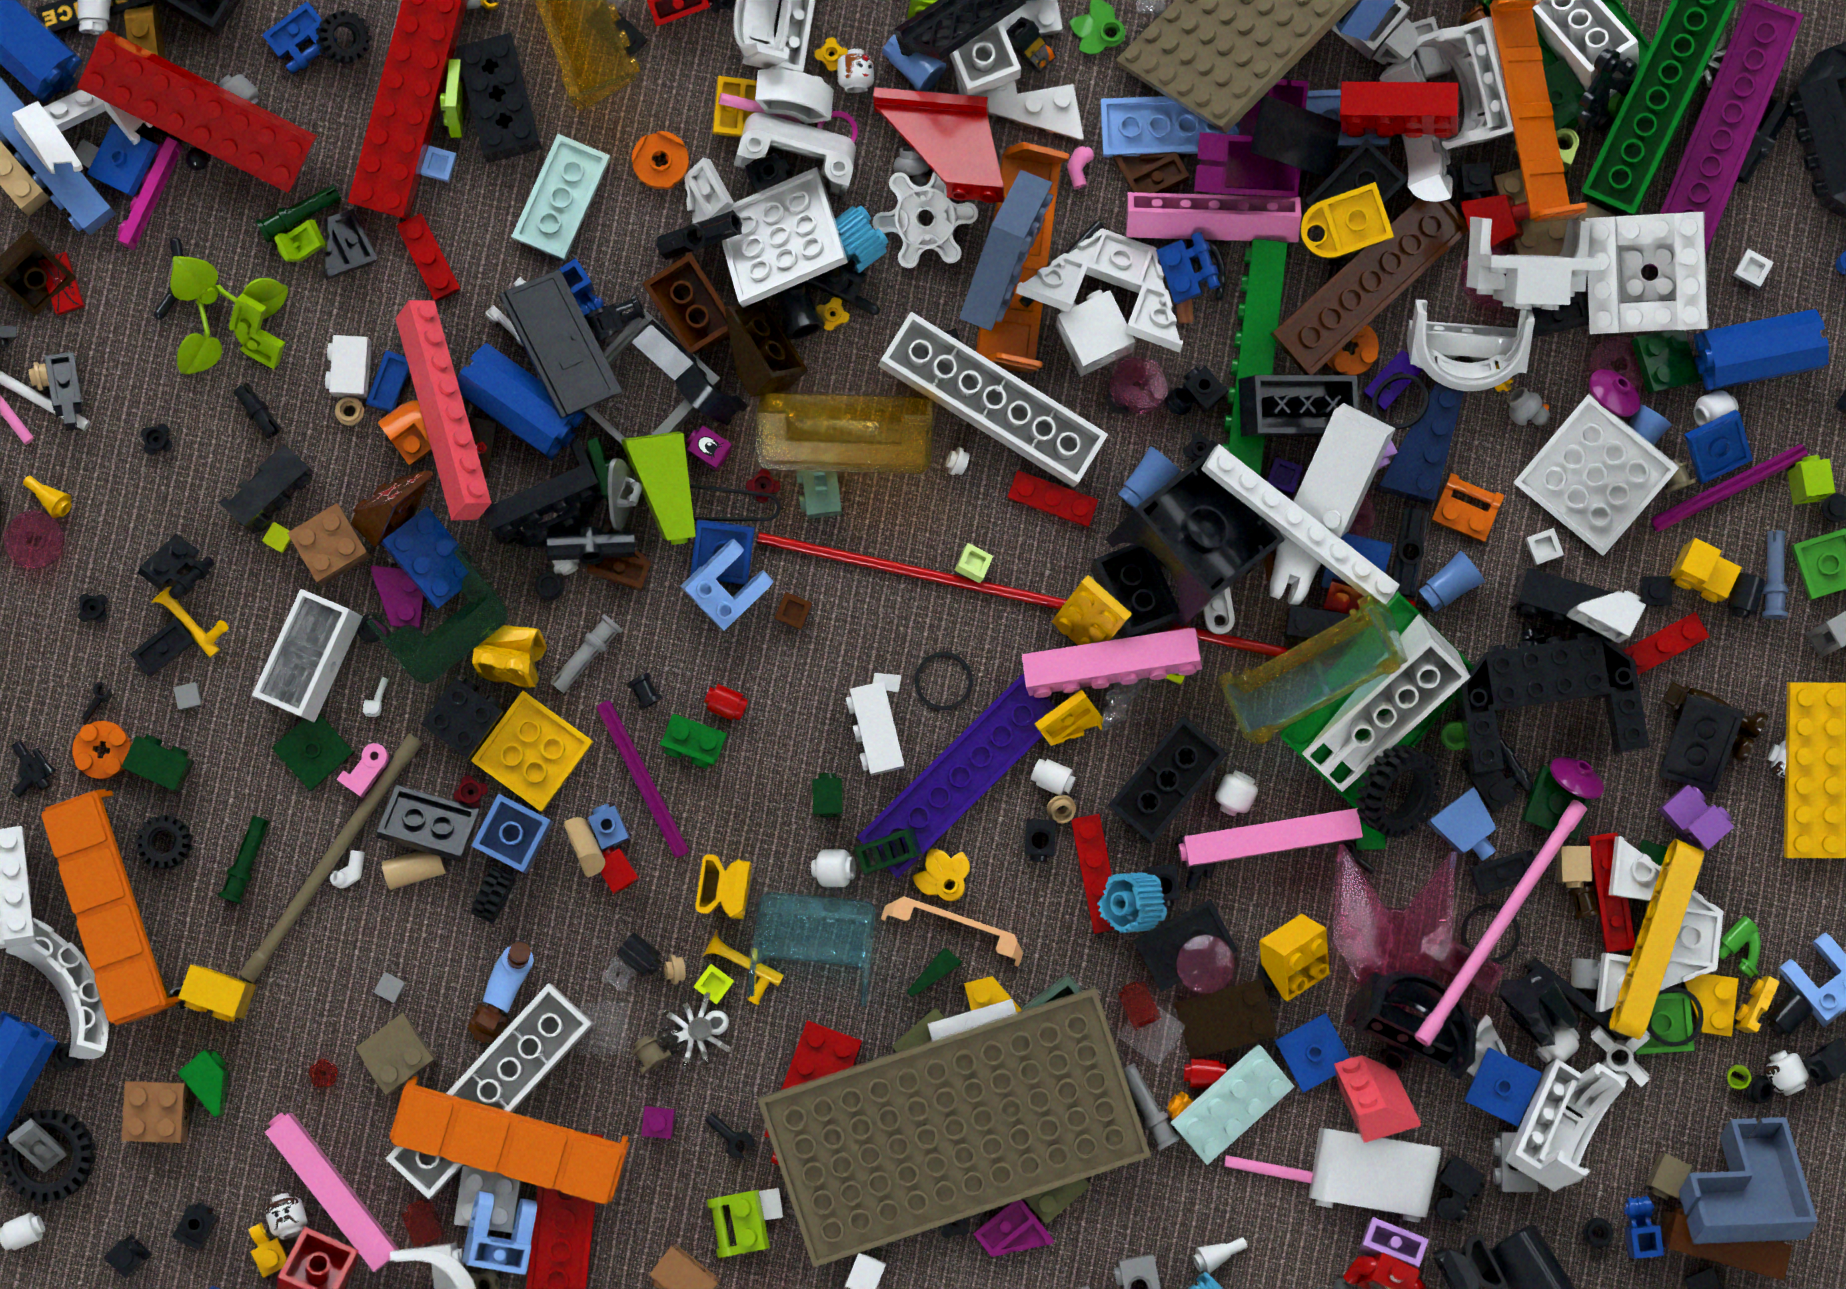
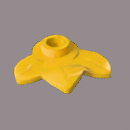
(940, 871)

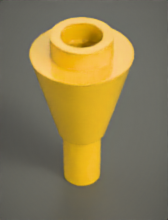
(54, 501)

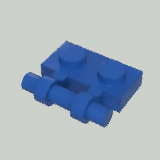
(293, 32)
(1180, 271)

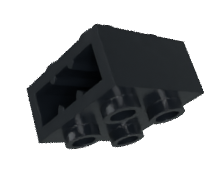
(464, 717)

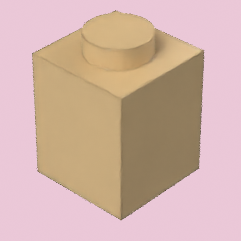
(1574, 866)

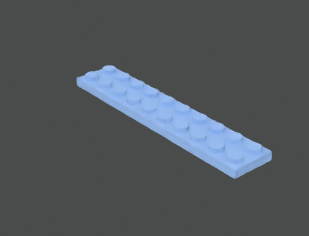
(1163, 126)

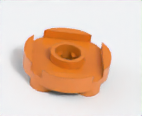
(654, 145)
(1364, 355)
(91, 736)

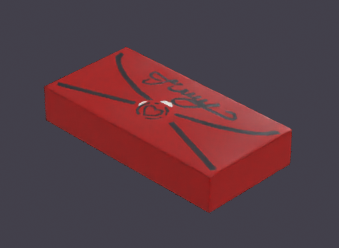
(70, 297)

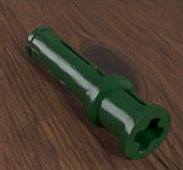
(286, 218)
(240, 872)

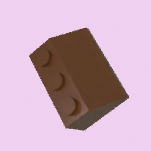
(689, 305)

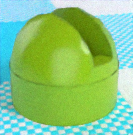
(1734, 1081)

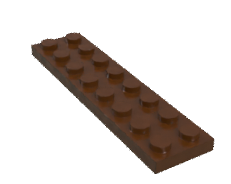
(1368, 284)

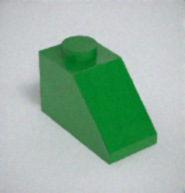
(208, 1080)

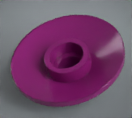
(1614, 392)
(1577, 777)

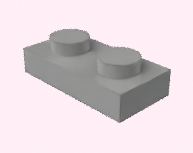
(37, 1145)

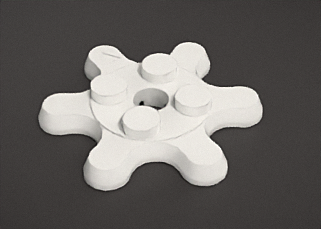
(916, 236)

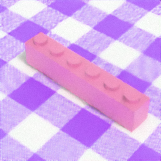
(1213, 215)
(1112, 662)

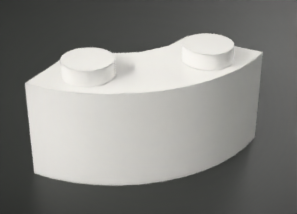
(794, 94)

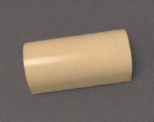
(585, 846)
(412, 868)

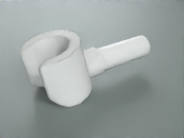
(374, 707)

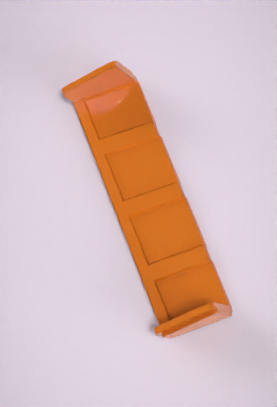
(1531, 112)
(1015, 339)
(105, 908)
(508, 1143)

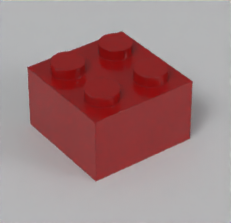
(317, 1263)

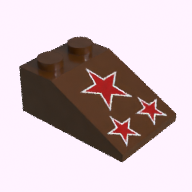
(390, 506)

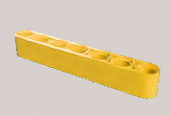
(1656, 939)

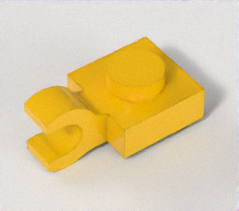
(269, 1255)

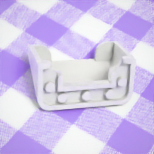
(768, 130)
(1374, 1173)

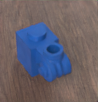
(581, 287)
(1641, 1236)

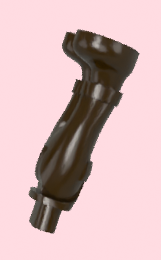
(1750, 725)

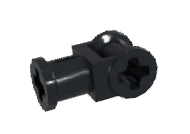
(612, 317)

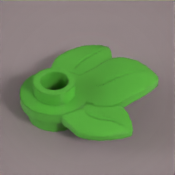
(1093, 28)

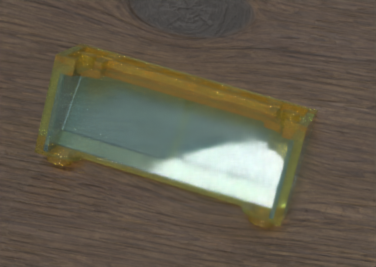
(1315, 672)

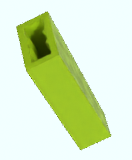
(663, 471)

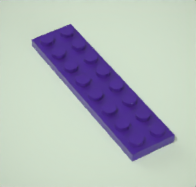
(962, 772)

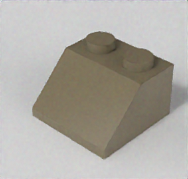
(395, 1054)

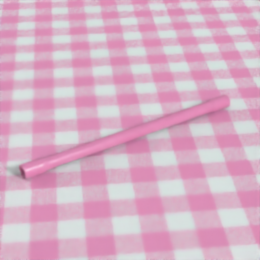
(1436, 1019)

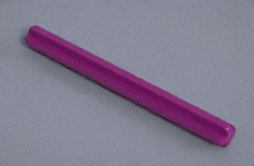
(1728, 488)
(642, 779)

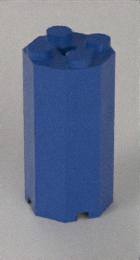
(34, 52)
(1761, 350)
(516, 401)
(22, 1057)

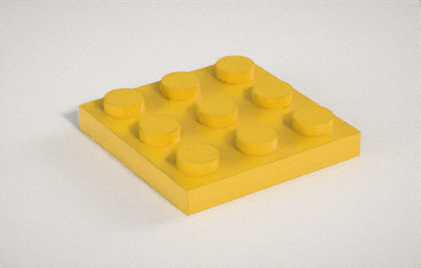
(532, 751)

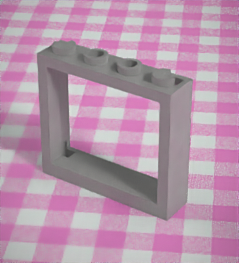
(616, 346)

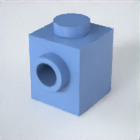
(608, 826)

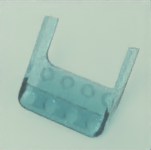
(814, 932)

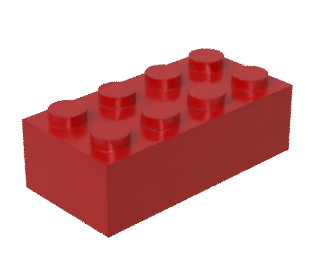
(1399, 108)

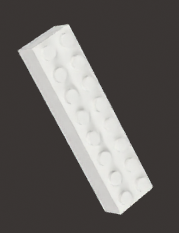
(992, 399)
(504, 1075)

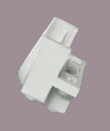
(1530, 278)

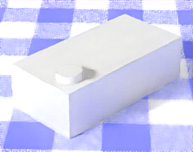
(1343, 468)

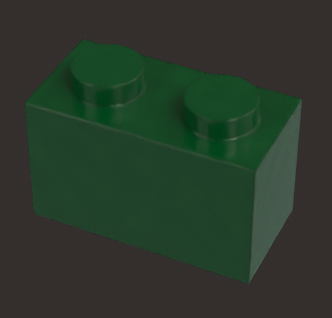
(157, 763)
(827, 796)

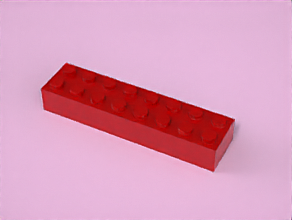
(406, 105)
(196, 111)

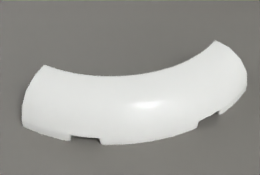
(1424, 154)
(76, 985)

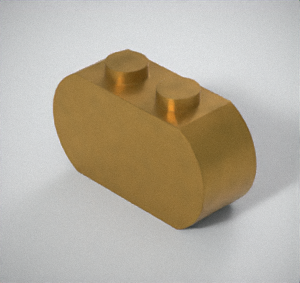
(145, 29)

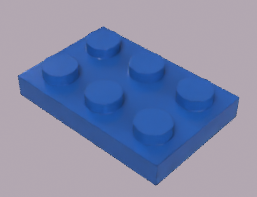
(427, 557)

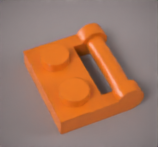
(1462, 516)

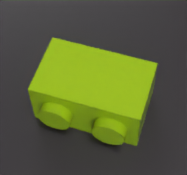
(1811, 480)

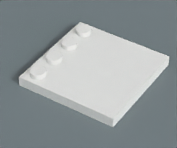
(784, 238)
(1596, 474)

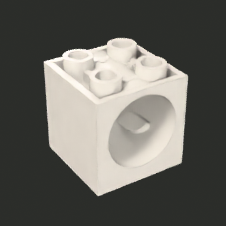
(1095, 332)

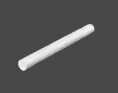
(36, 397)

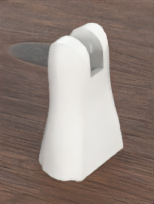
(1293, 567)

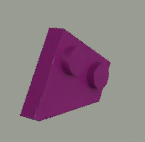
(399, 596)
(1012, 1231)

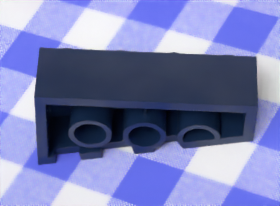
(1423, 452)

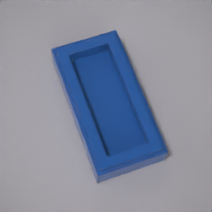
(389, 382)

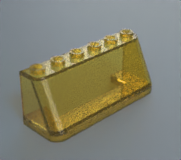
(588, 48)
(844, 432)

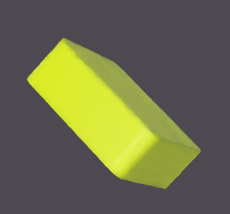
(277, 537)

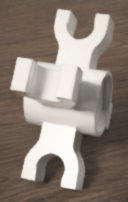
(1610, 1045)

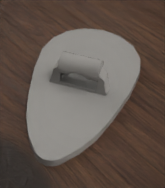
(622, 492)

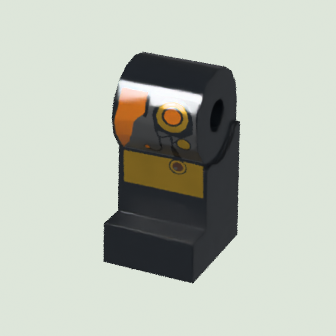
(1030, 44)

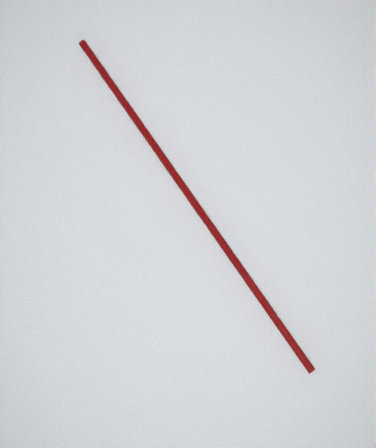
(985, 587)

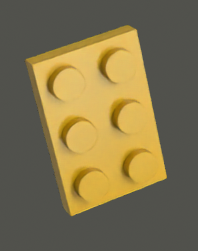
(1091, 614)

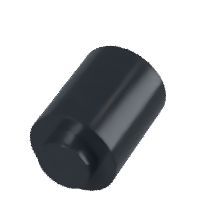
(1745, 595)
(640, 955)
(1788, 1014)

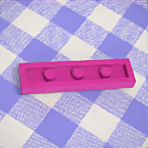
(145, 202)

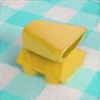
(510, 656)
(723, 887)

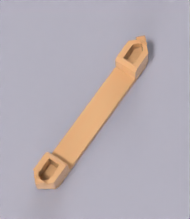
(904, 906)

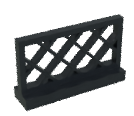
(945, 18)

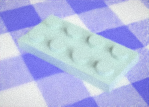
(561, 197)
(1232, 1104)

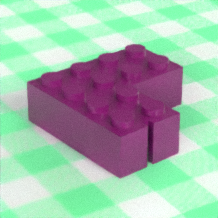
(1230, 166)

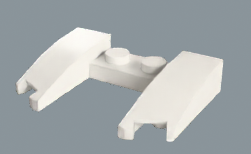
(43, 126)

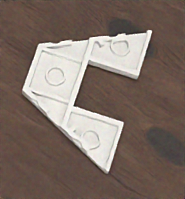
(1048, 108)
(1118, 262)
(1697, 941)

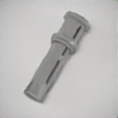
(595, 643)
(1155, 1119)

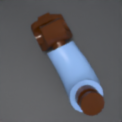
(501, 990)

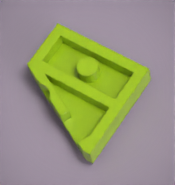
(452, 100)

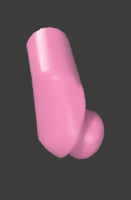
(1076, 164)

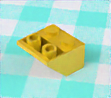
(1295, 956)

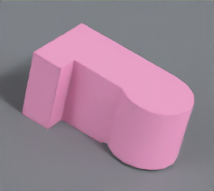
(368, 770)

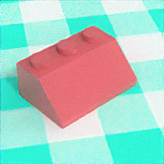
(1375, 1098)

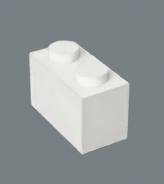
(349, 366)

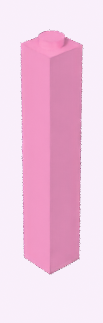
(1270, 837)
(331, 1190)

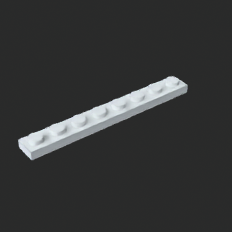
(1298, 525)

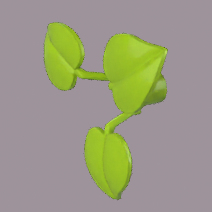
(197, 279)

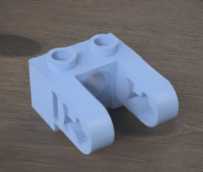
(713, 598)
(1830, 999)
(496, 1252)

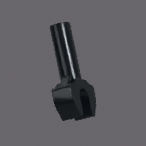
(731, 1136)

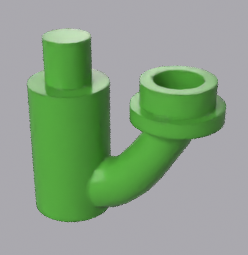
(1735, 938)

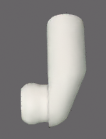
(350, 873)

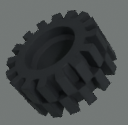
(327, 41)
(181, 846)
(493, 894)

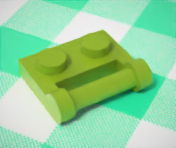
(747, 1223)

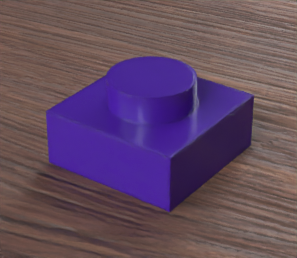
(1284, 475)

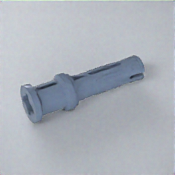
(1775, 590)

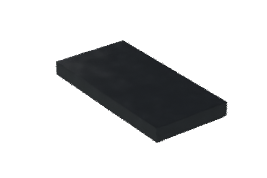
(1295, 137)

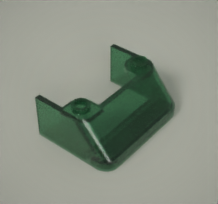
(434, 654)

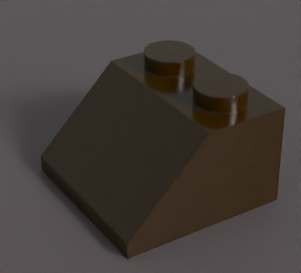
(24, 276)

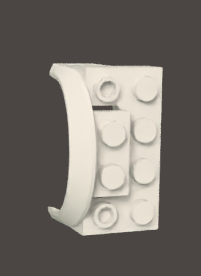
(755, 32)
(1478, 77)
(1479, 342)
(1554, 1138)
(446, 1264)

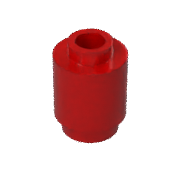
(726, 702)
(1203, 1072)

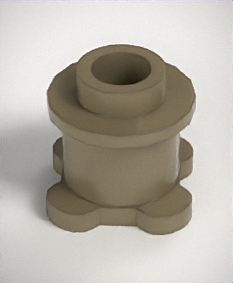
(1680, 478)
(650, 1054)
(488, 1275)

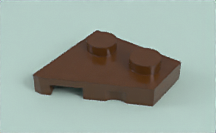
(1152, 172)
(624, 571)

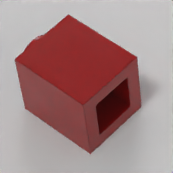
(618, 870)

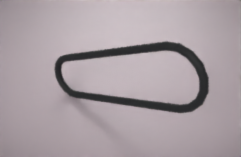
(747, 492)

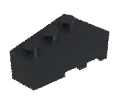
(268, 490)

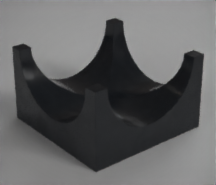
(1199, 535)

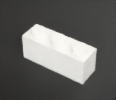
(875, 728)

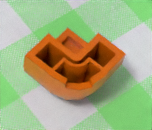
(407, 431)

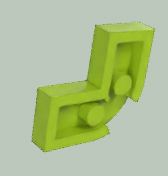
(247, 324)

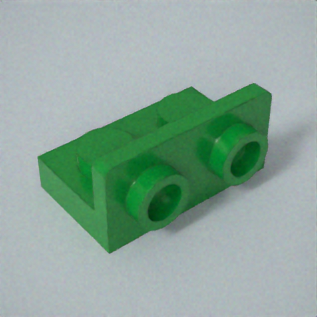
(693, 740)

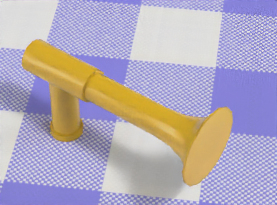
(204, 640)
(766, 974)

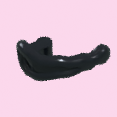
(1221, 268)

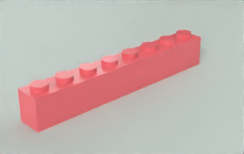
(443, 410)

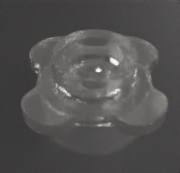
(610, 976)

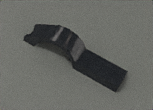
(683, 369)

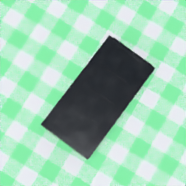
(560, 344)

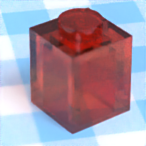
(1139, 1004)
(422, 1222)

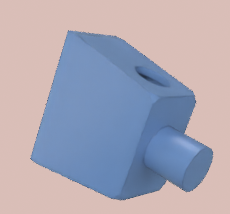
(1465, 825)

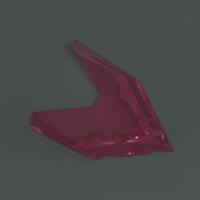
(1387, 937)

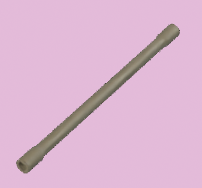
(261, 957)

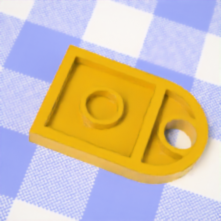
(1349, 222)

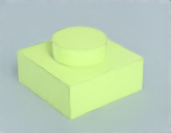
(973, 563)

